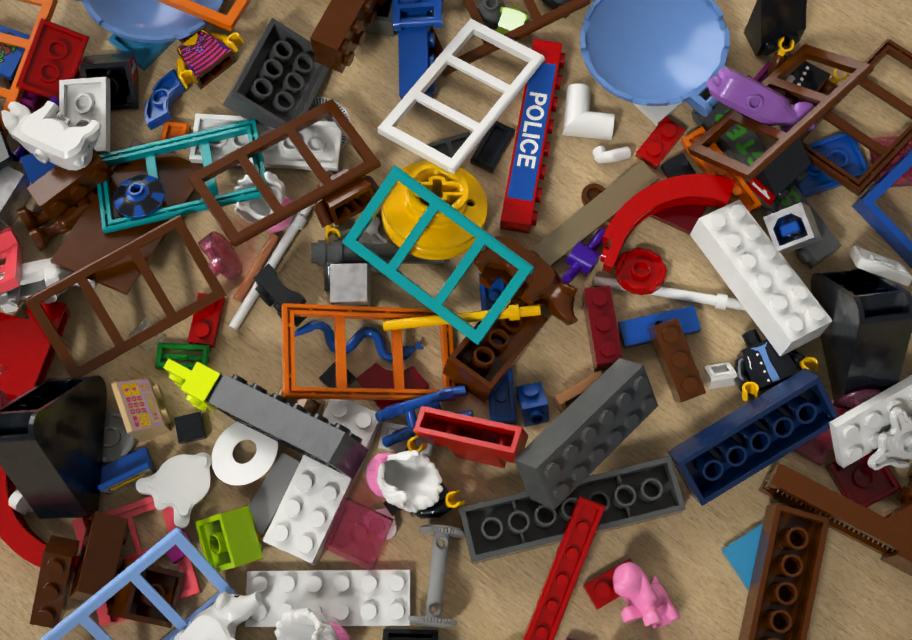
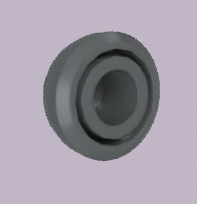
(490, 12)

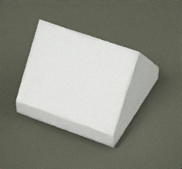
(720, 375)

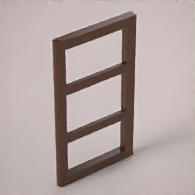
(537, 23)
(777, 80)
(288, 130)
(885, 155)
(80, 277)

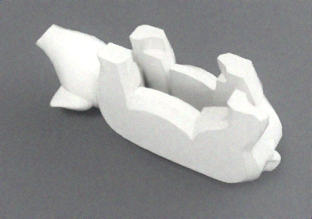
(49, 135)
(34, 278)
(221, 618)

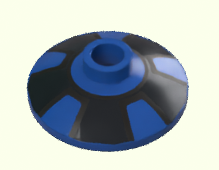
(145, 202)

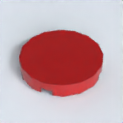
(640, 271)

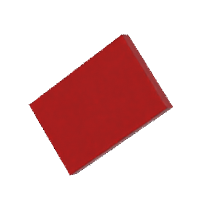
(51, 58)

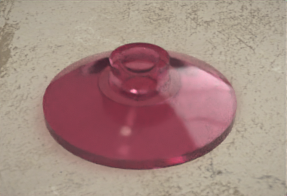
(854, 399)

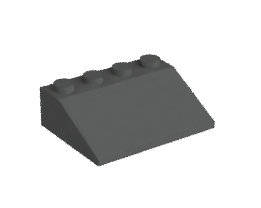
(277, 78)

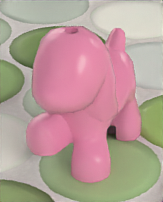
(643, 598)

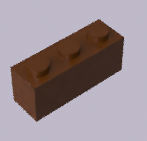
(64, 187)
(676, 360)
(99, 554)
(54, 581)

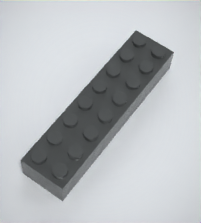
(521, 525)

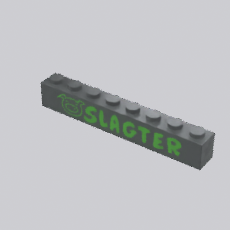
(746, 147)

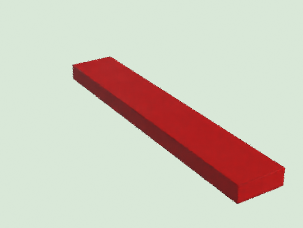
(564, 570)

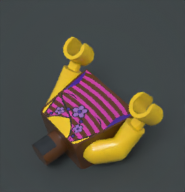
(205, 56)

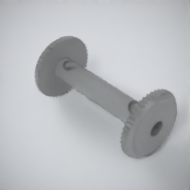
(437, 575)

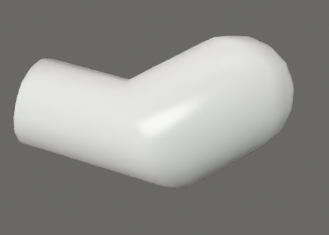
(602, 156)

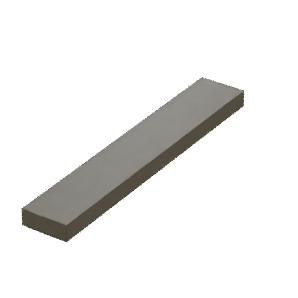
(594, 214)

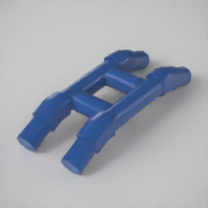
(408, 407)

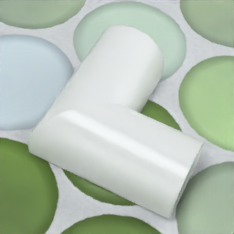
(579, 119)

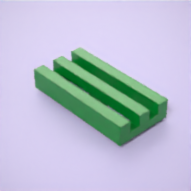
(182, 347)

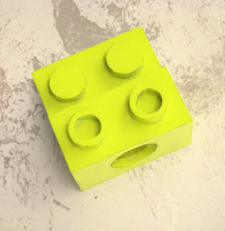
(195, 383)

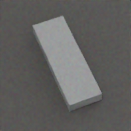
(272, 491)

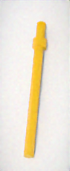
(513, 312)

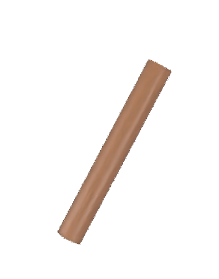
(256, 267)

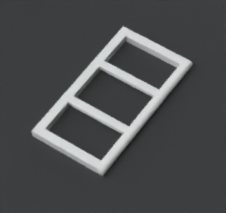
(447, 57)

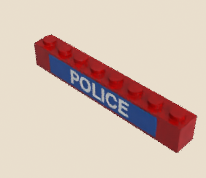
(530, 140)

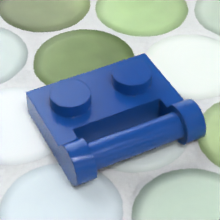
(403, 6)

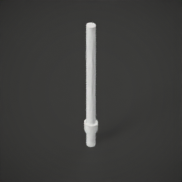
(297, 223)
(720, 301)

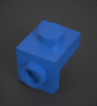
(533, 404)

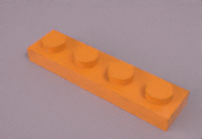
(740, 190)

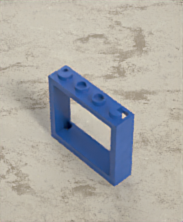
(877, 219)

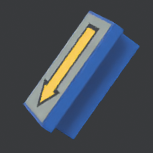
(126, 471)

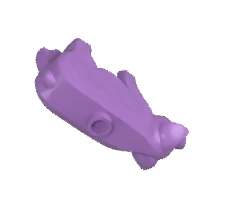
(756, 99)

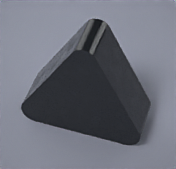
(868, 329)
(56, 445)

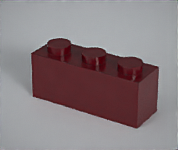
(601, 327)

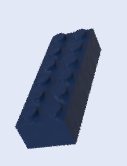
(754, 436)

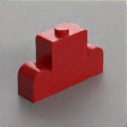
(26, 349)
(471, 436)

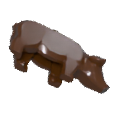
(541, 286)

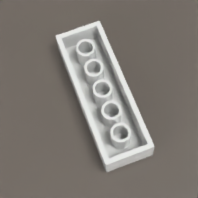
(760, 277)
(317, 490)

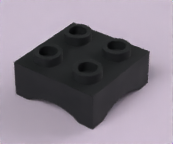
(275, 293)

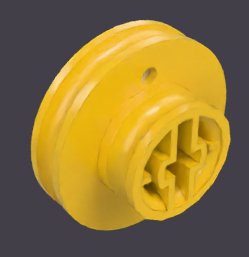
(442, 237)

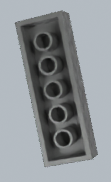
(586, 433)

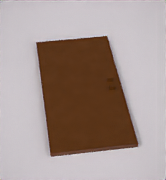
(87, 240)

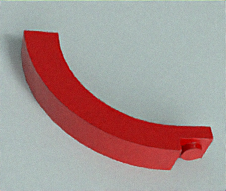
(674, 191)
(14, 528)

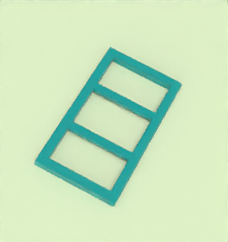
(149, 151)
(391, 269)

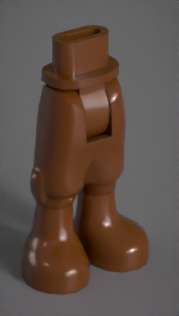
(62, 224)

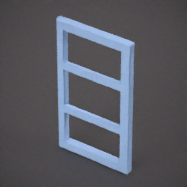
(132, 574)

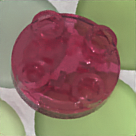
(222, 255)

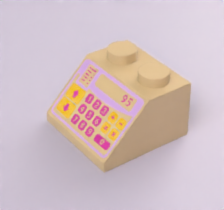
(142, 408)

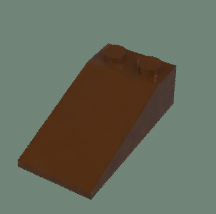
(487, 364)

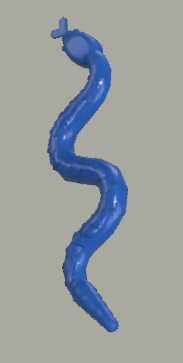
(356, 339)

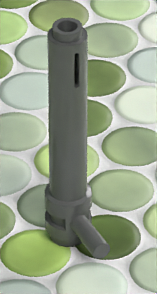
(338, 253)

